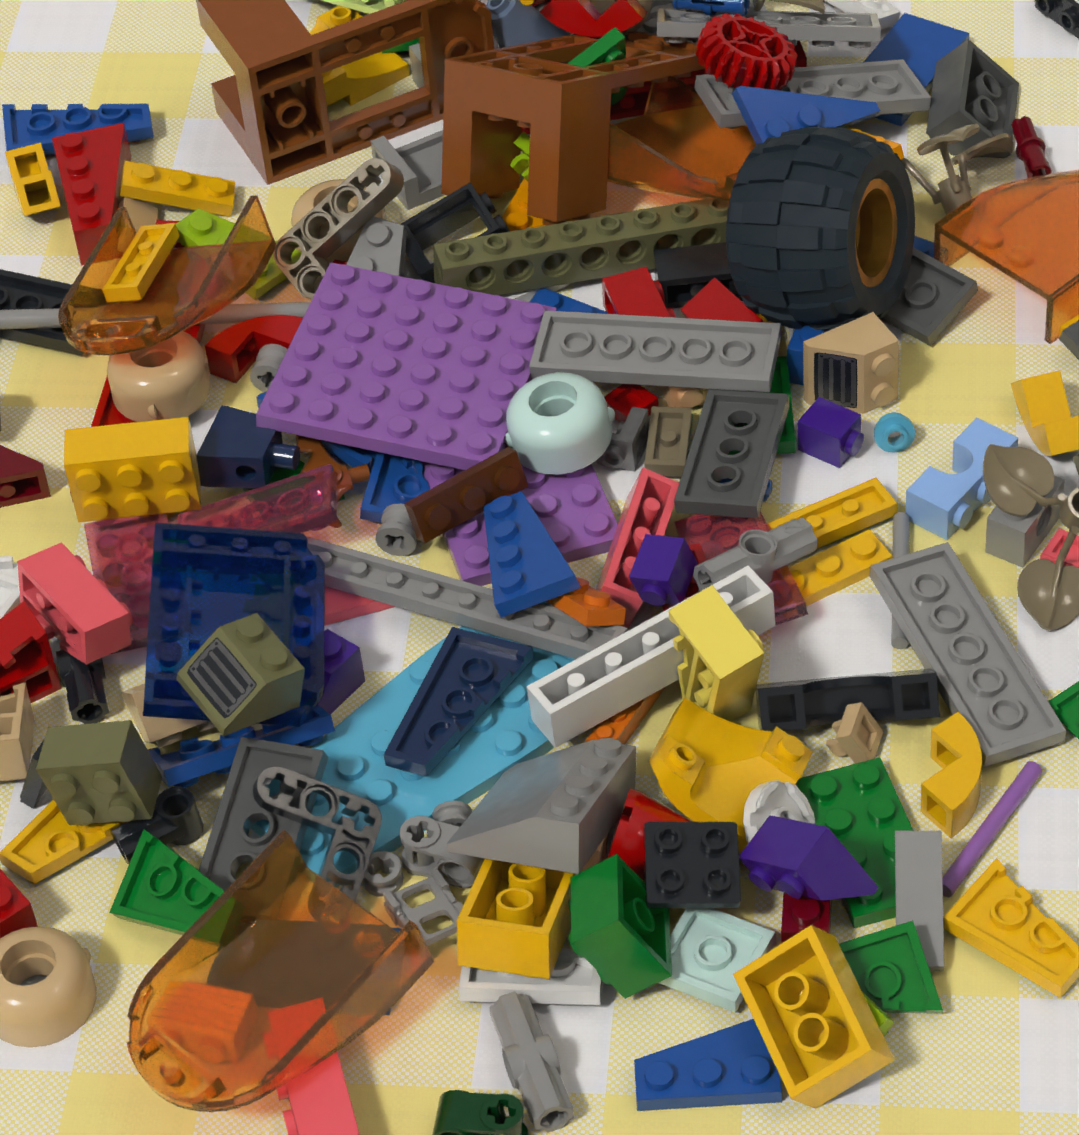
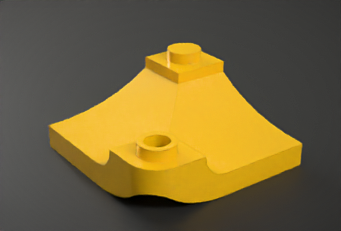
(362, 77)
(714, 764)

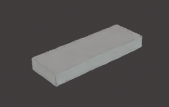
(921, 890)

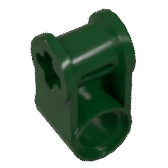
(478, 1114)

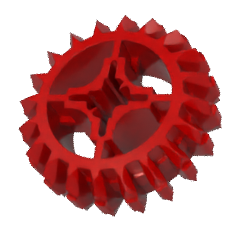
(746, 53)

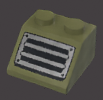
(243, 675)

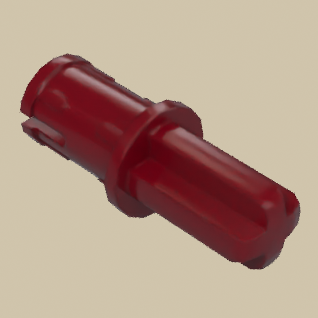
(1030, 147)

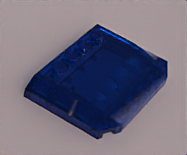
(219, 576)

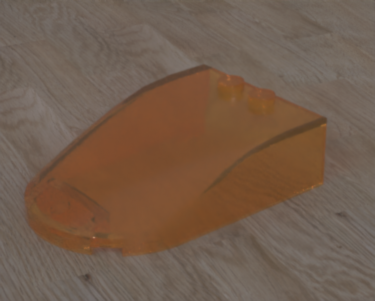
(677, 147)
(1028, 234)
(184, 293)
(266, 986)

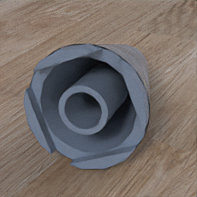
(520, 24)

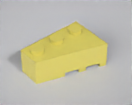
(718, 655)

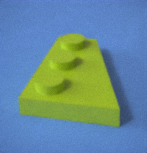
(208, 229)

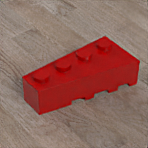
(91, 180)

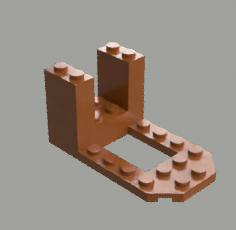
(278, 91)
(562, 104)

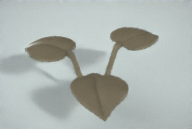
(954, 190)
(1015, 483)

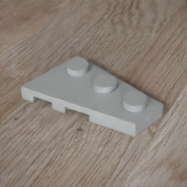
(380, 247)

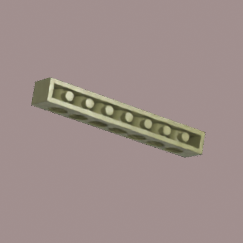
(576, 248)

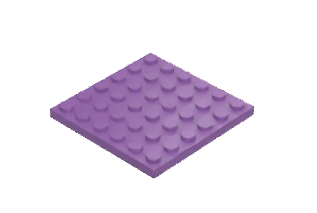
(404, 367)

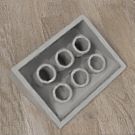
(551, 807)

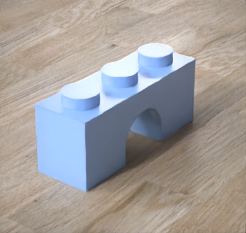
(947, 501)

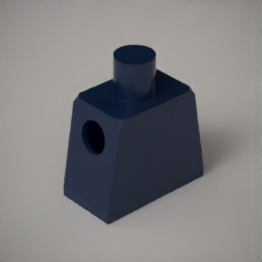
(241, 453)

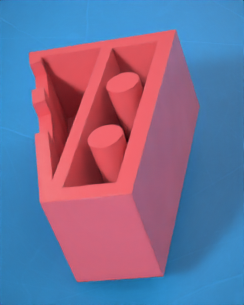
(73, 604)

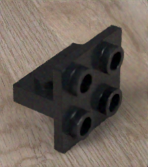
(691, 865)

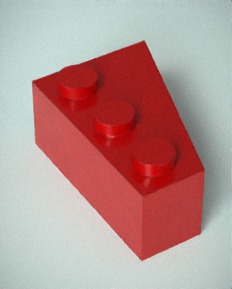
(26, 655)

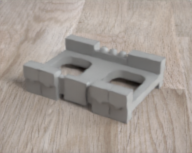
(442, 904)

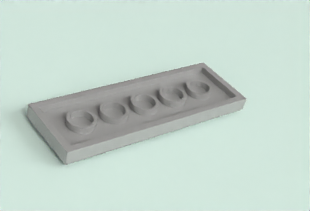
(820, 28)
(884, 82)
(658, 350)
(968, 651)

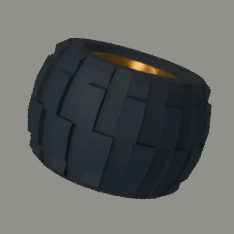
(820, 228)

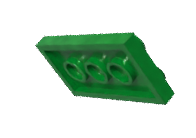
(863, 815)

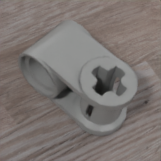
(432, 852)

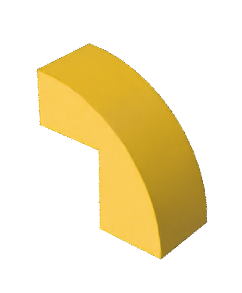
(32, 179)
(1047, 413)
(953, 792)

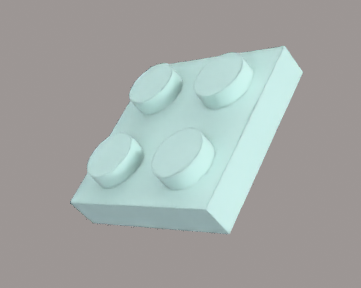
(709, 950)

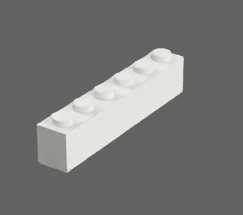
(633, 664)

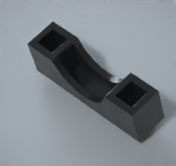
(824, 700)

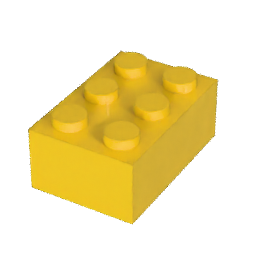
(132, 469)
(515, 919)
(813, 1017)

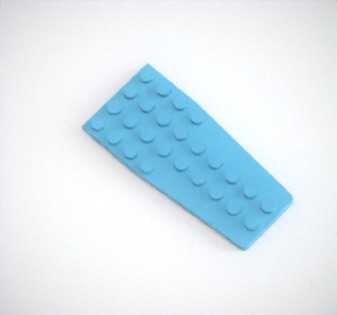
(471, 768)

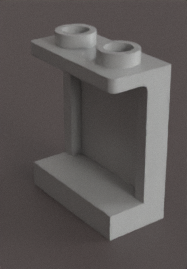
(419, 164)

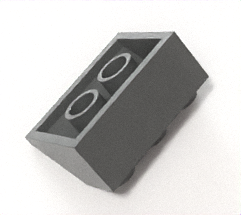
(972, 91)

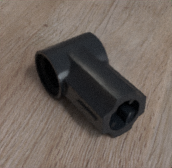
(84, 687)
(173, 821)

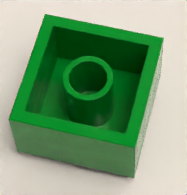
(618, 929)

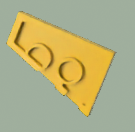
(52, 844)
(1013, 931)

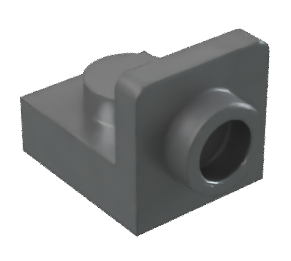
(628, 442)

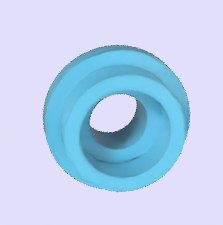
(892, 423)

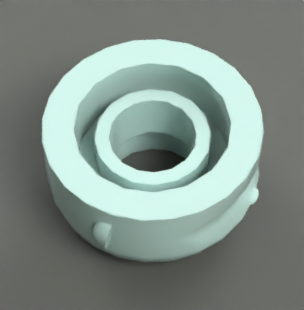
(558, 423)

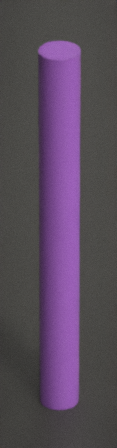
(990, 827)

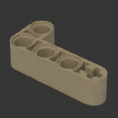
(341, 222)

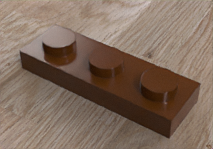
(465, 494)

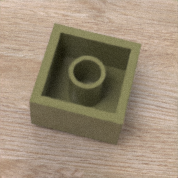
(99, 772)

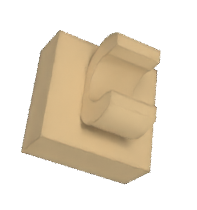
(856, 734)

